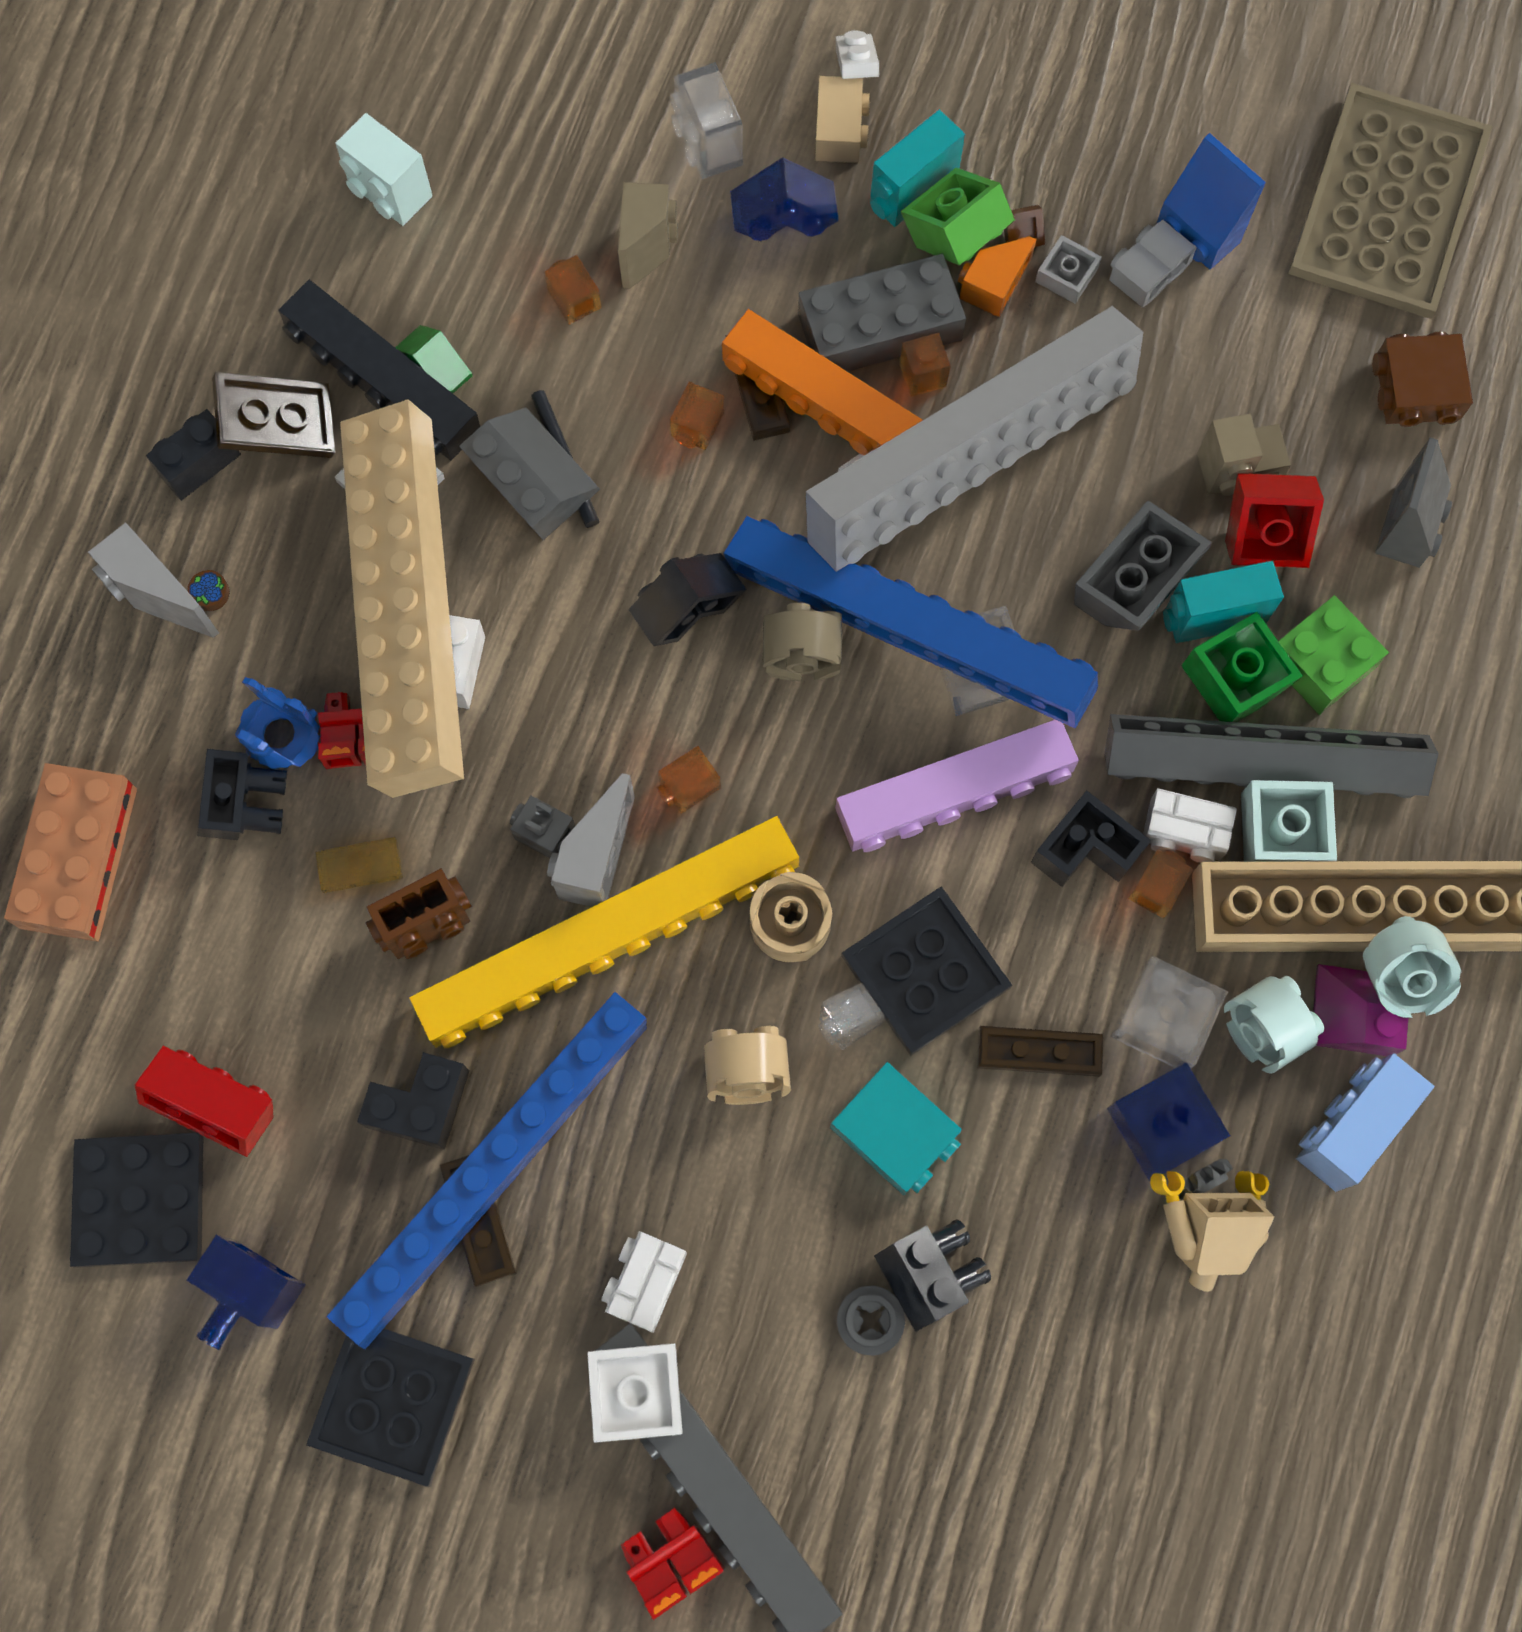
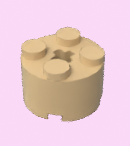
(775, 900)
(746, 1065)

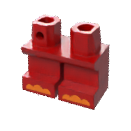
(340, 733)
(655, 1575)

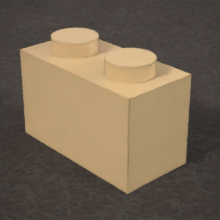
(839, 119)

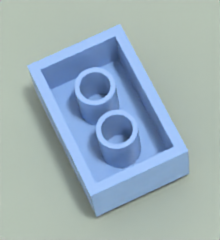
(1363, 1121)

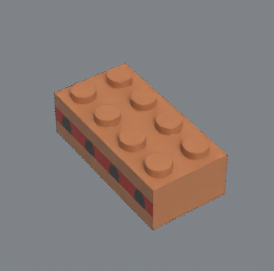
(71, 852)

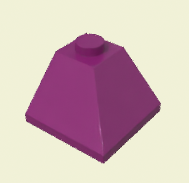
(1354, 1014)

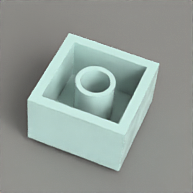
(383, 170)
(1288, 821)

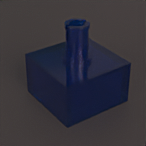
(1168, 1121)
(243, 1287)

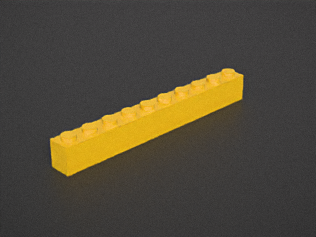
(604, 933)

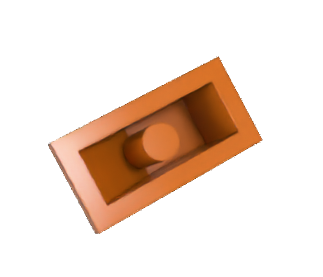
(995, 274)

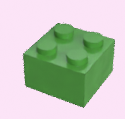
(958, 215)
(1331, 654)

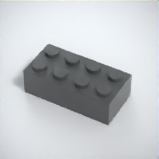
(874, 313)

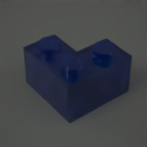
(781, 198)

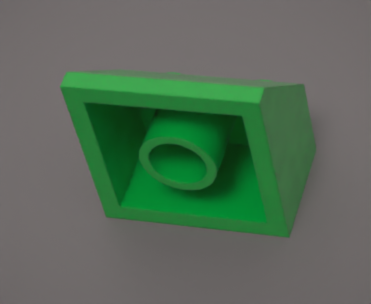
(1241, 669)

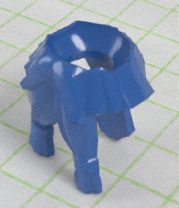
(271, 707)

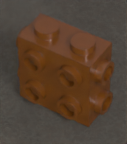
(1423, 379)
(419, 915)

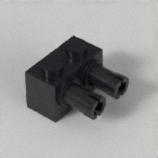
(223, 789)
(924, 1278)

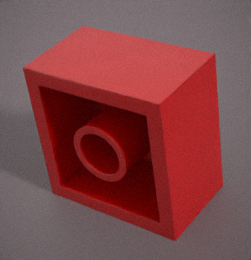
(1274, 520)

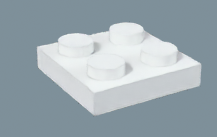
(634, 1393)

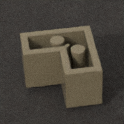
(1238, 447)

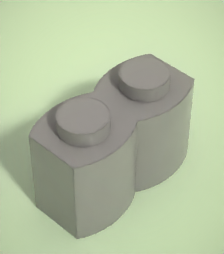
(1151, 263)

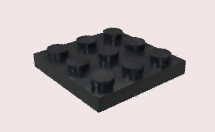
(926, 970)
(137, 1200)
(391, 1405)

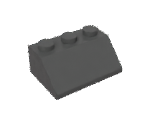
(530, 469)
(1139, 569)

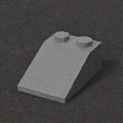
(139, 576)
(591, 851)

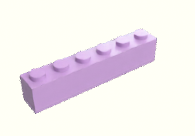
(956, 785)

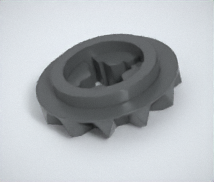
(1207, 1178)
(891, 1320)

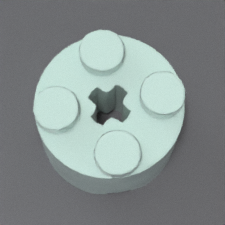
(1412, 968)
(1273, 1023)

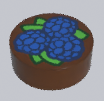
(209, 590)

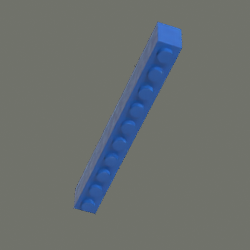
(915, 622)
(487, 1172)

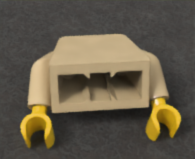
(1216, 1230)

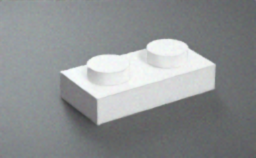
(857, 55)

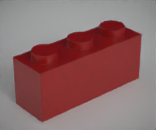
(205, 1100)

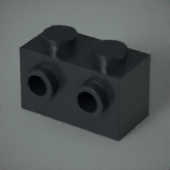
(190, 455)

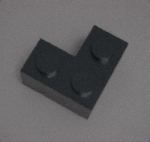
(685, 594)
(1092, 833)
(423, 1113)

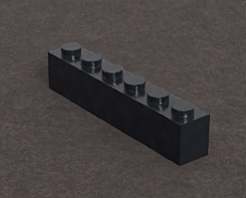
(374, 365)

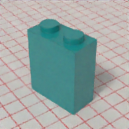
(915, 166)
(1218, 600)
(897, 1130)

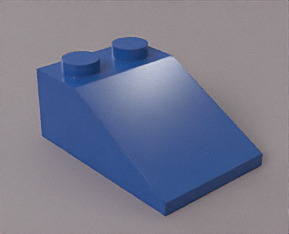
(1213, 201)

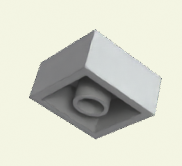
(1068, 269)

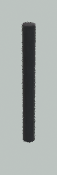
(551, 425)

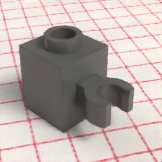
(540, 826)

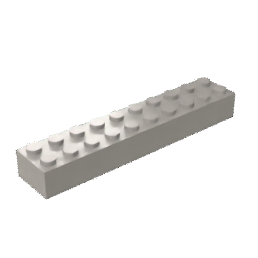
(972, 438)

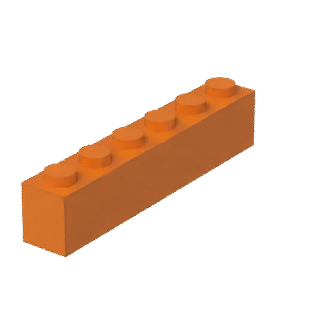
(813, 384)

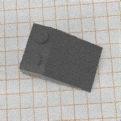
(1417, 509)

